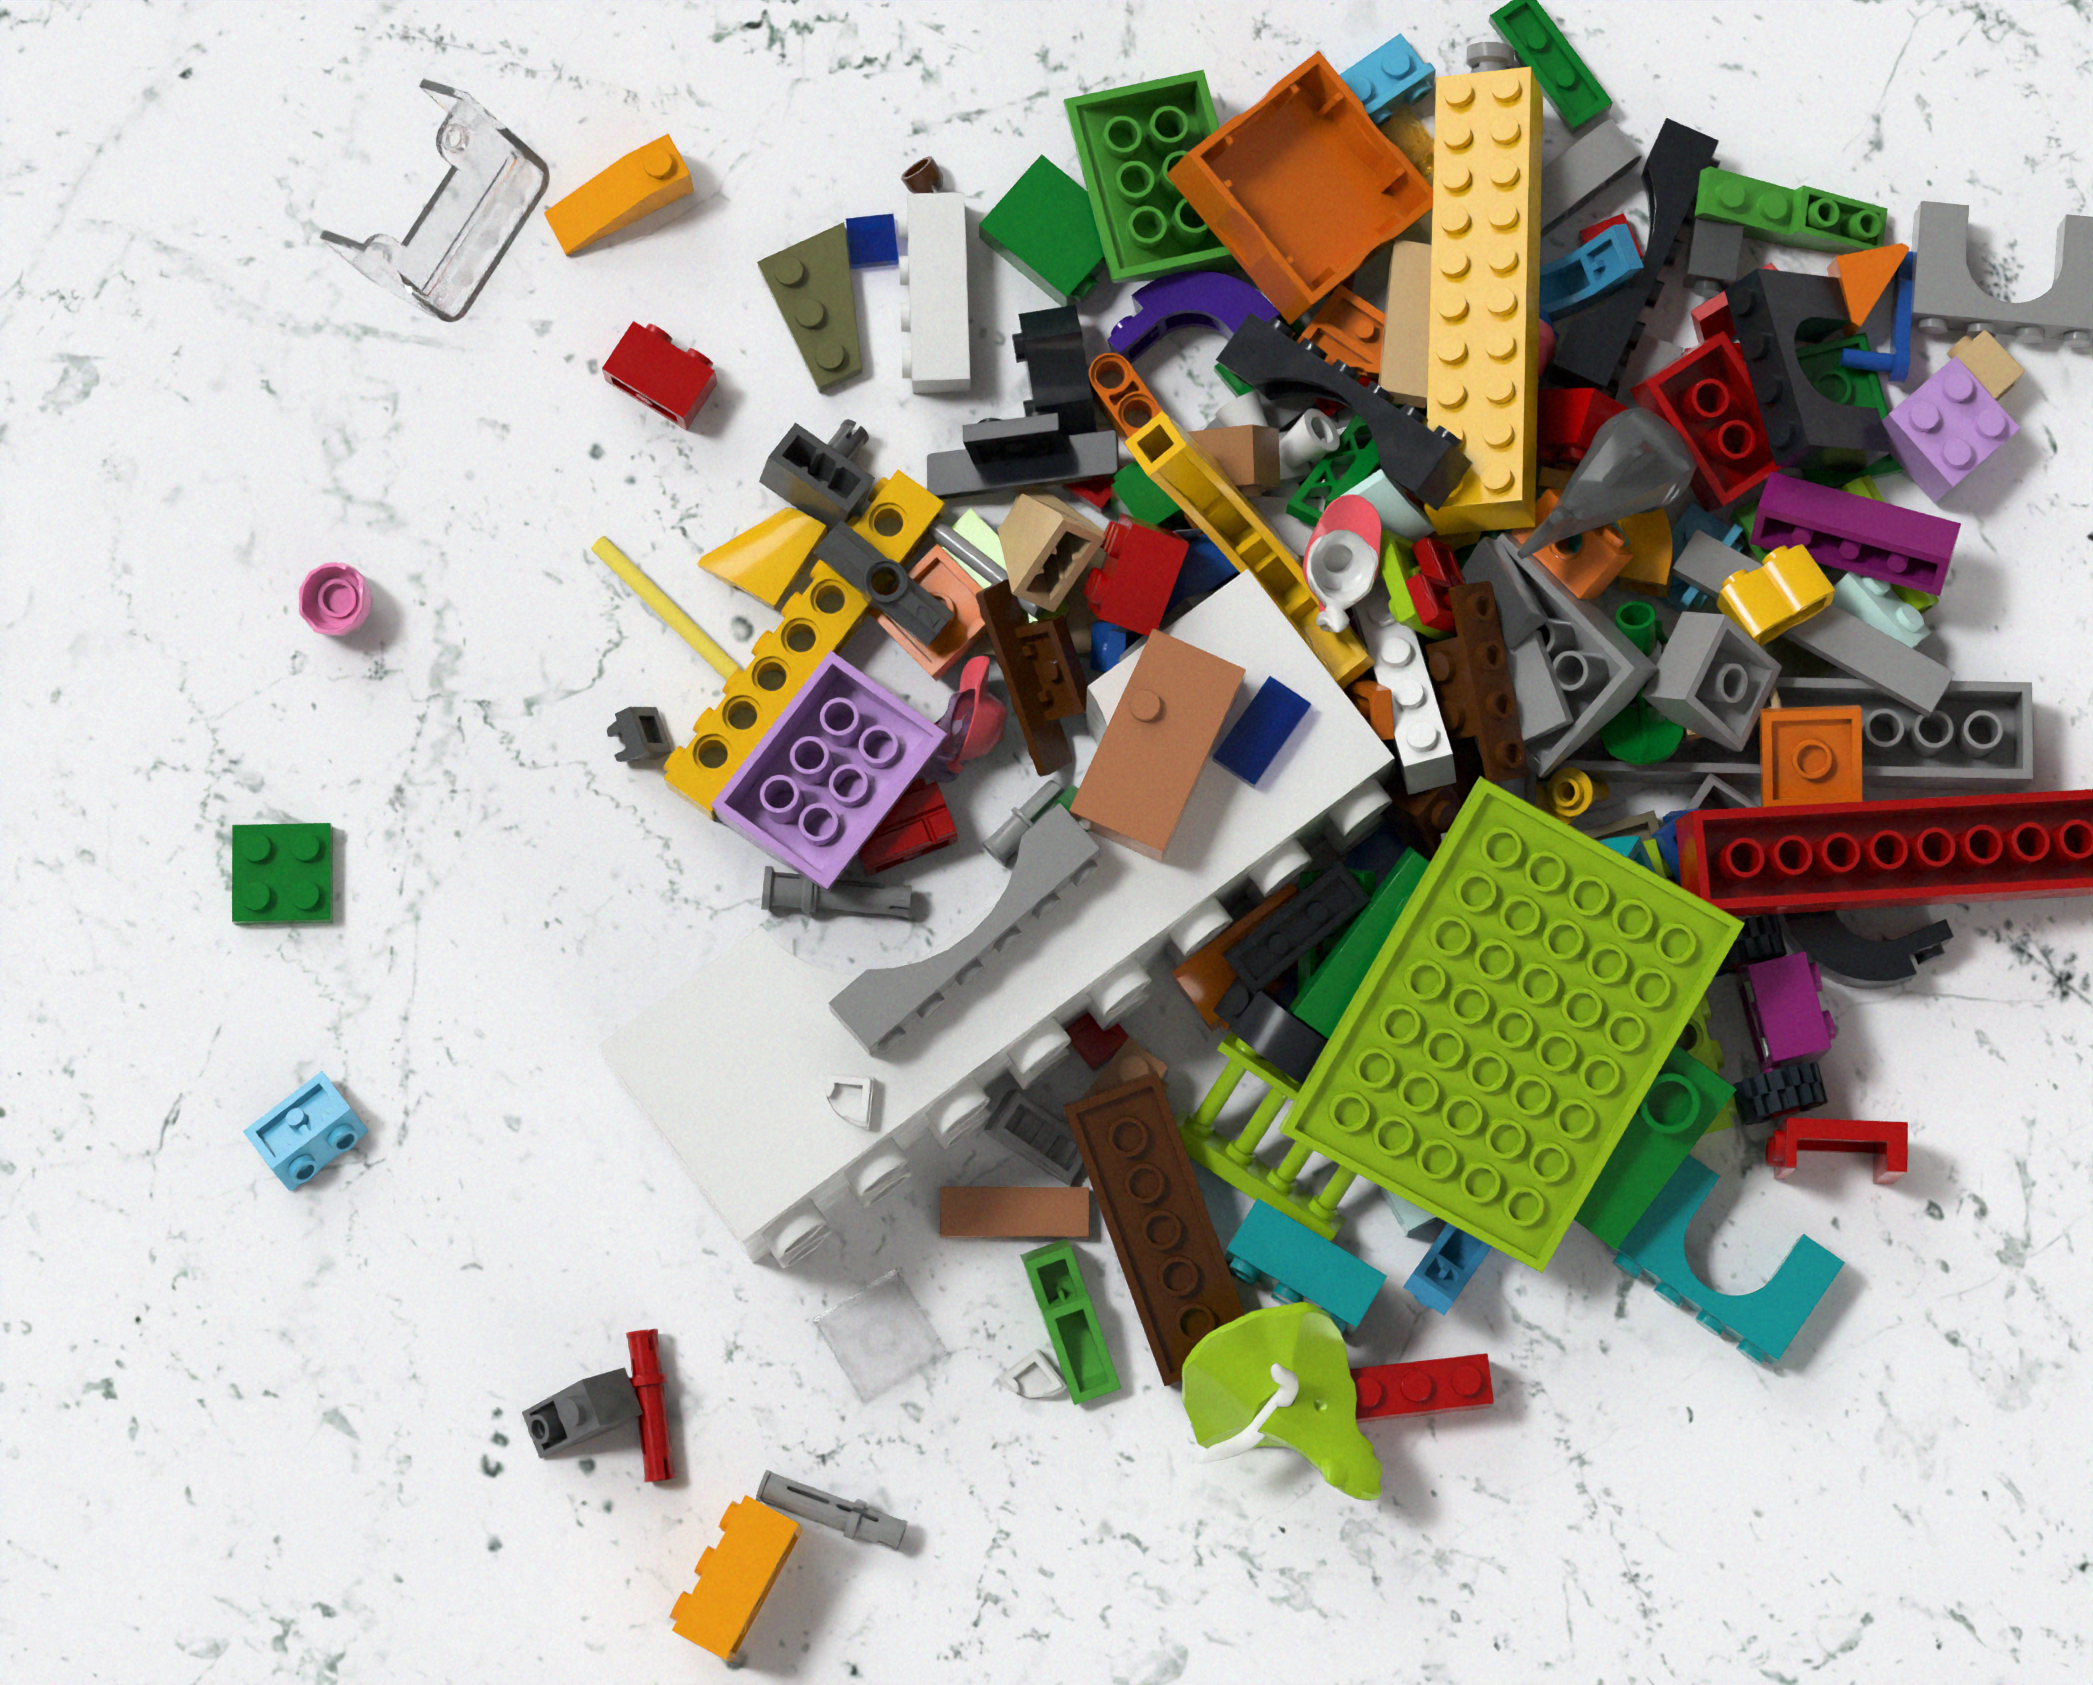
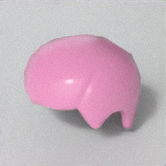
(334, 599)

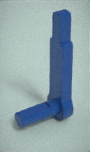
(1898, 360)

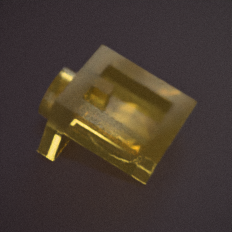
(1412, 140)

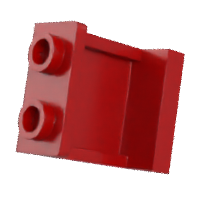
(1881, 1138)

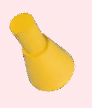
(1573, 791)

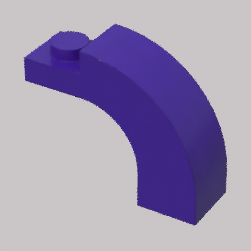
(1187, 301)

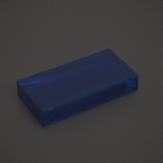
(1261, 732)

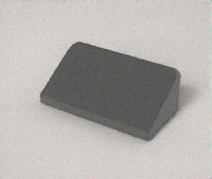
(1515, 602)

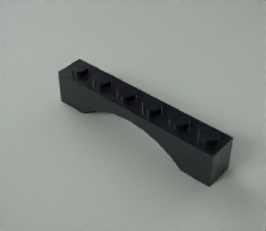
(1597, 341)
(1408, 452)

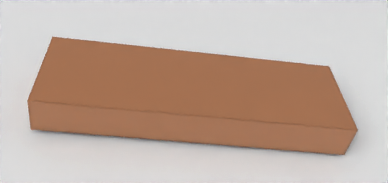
(1014, 1212)

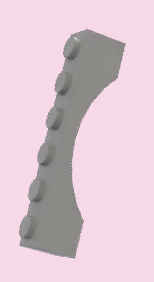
(887, 999)

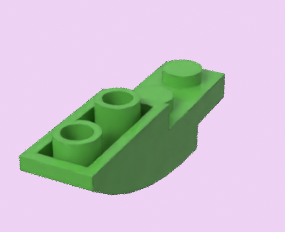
(1789, 216)

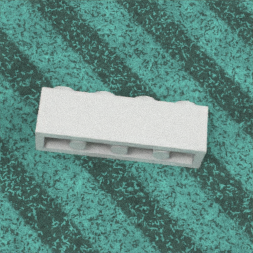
(937, 292)

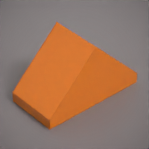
(1864, 278)

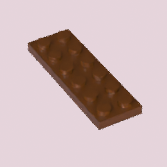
(1155, 1217)

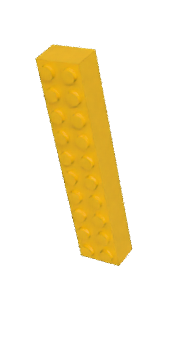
(1486, 293)

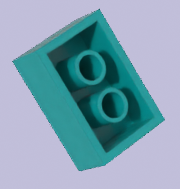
(1302, 1266)

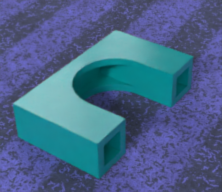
(1760, 1320)

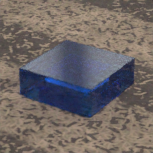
(872, 241)

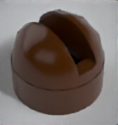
(923, 176)

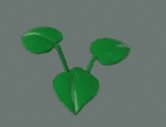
(1644, 732)

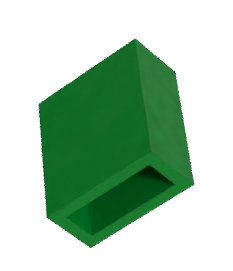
(1048, 233)

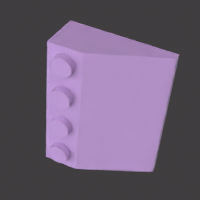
(828, 772)

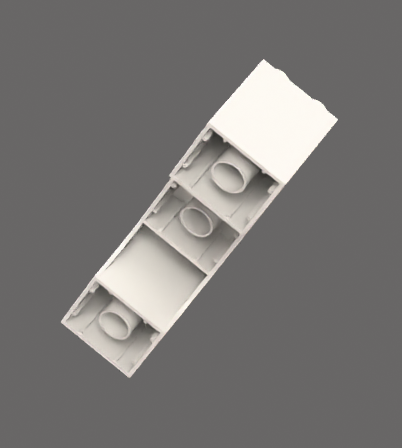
(742, 1046)

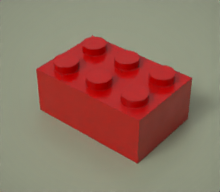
(1717, 415)
(1135, 574)

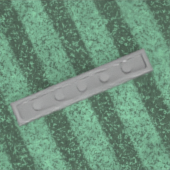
(1830, 633)

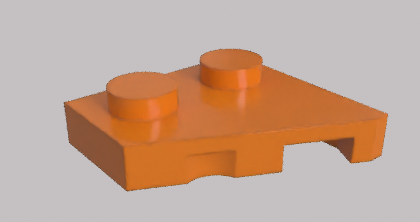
(1349, 332)

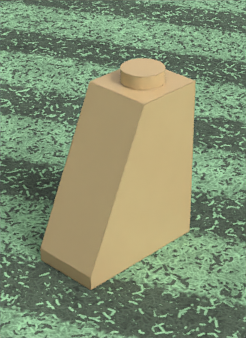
(1045, 551)

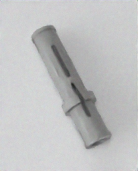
(831, 1510)

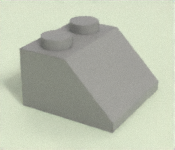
(1712, 679)

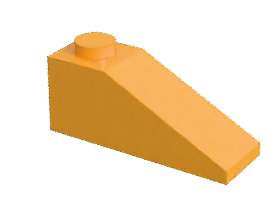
(621, 195)

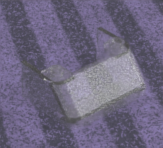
(468, 218)

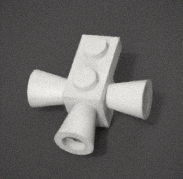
(1307, 440)

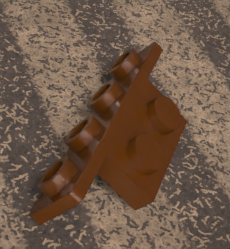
(1038, 671)
(1476, 684)

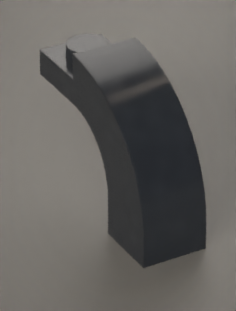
(1856, 960)
(1271, 1029)

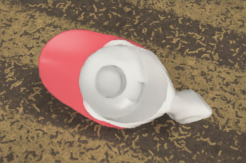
(1342, 558)

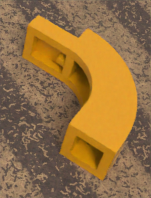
(1649, 536)

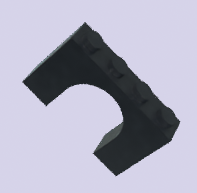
(1800, 423)

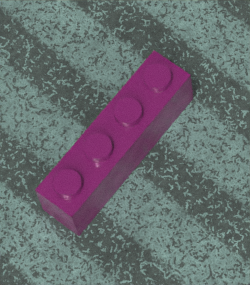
(1856, 533)

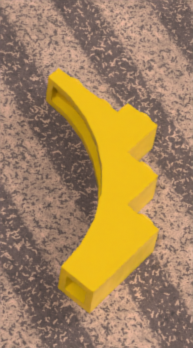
(1244, 536)

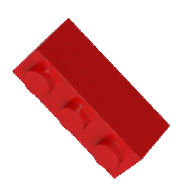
(1422, 1388)

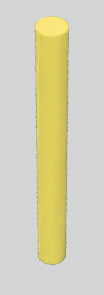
(664, 607)

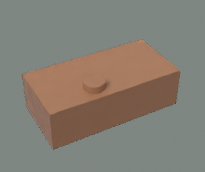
(1157, 745)

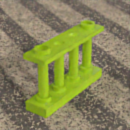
(1236, 1159)

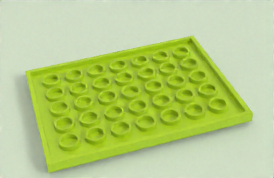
(1510, 1025)

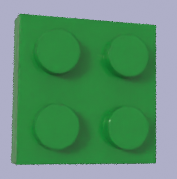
(282, 873)

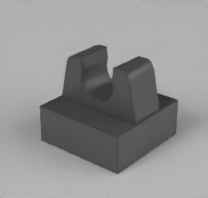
(641, 734)

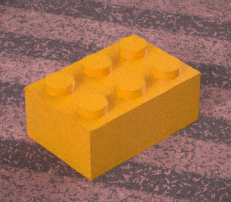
(735, 1577)

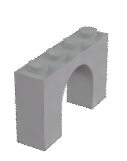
(1950, 299)

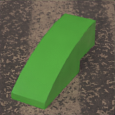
(1070, 1321)

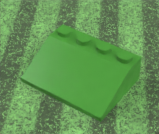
(1125, 149)

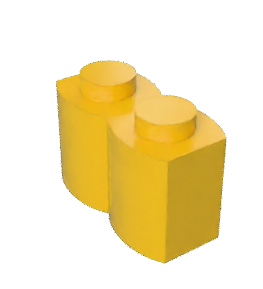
(1776, 595)

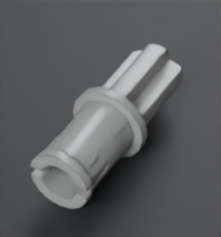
(1007, 838)

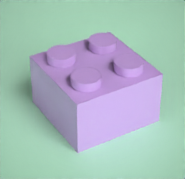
(1946, 429)

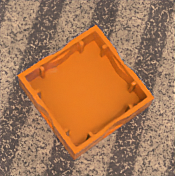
(1303, 187)

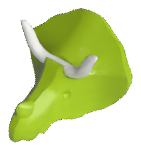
(1280, 1383)

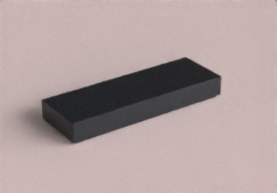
(1296, 927)

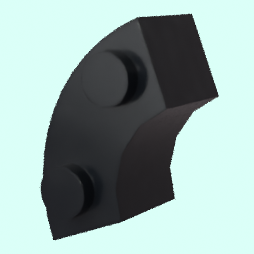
(1056, 367)

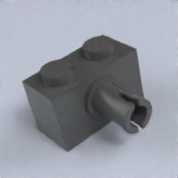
(820, 475)

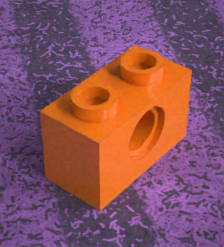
(1592, 566)

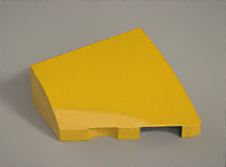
(767, 555)

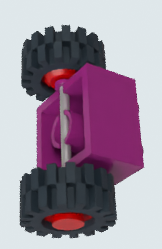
(1783, 1023)

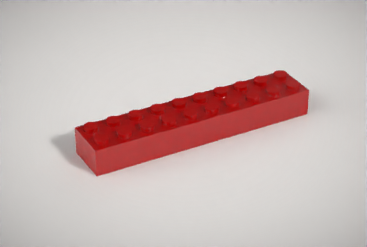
(1889, 852)

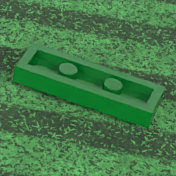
(1556, 66)

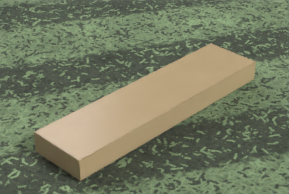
(1407, 324)

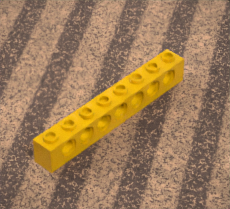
(891, 498)

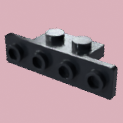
(1021, 456)

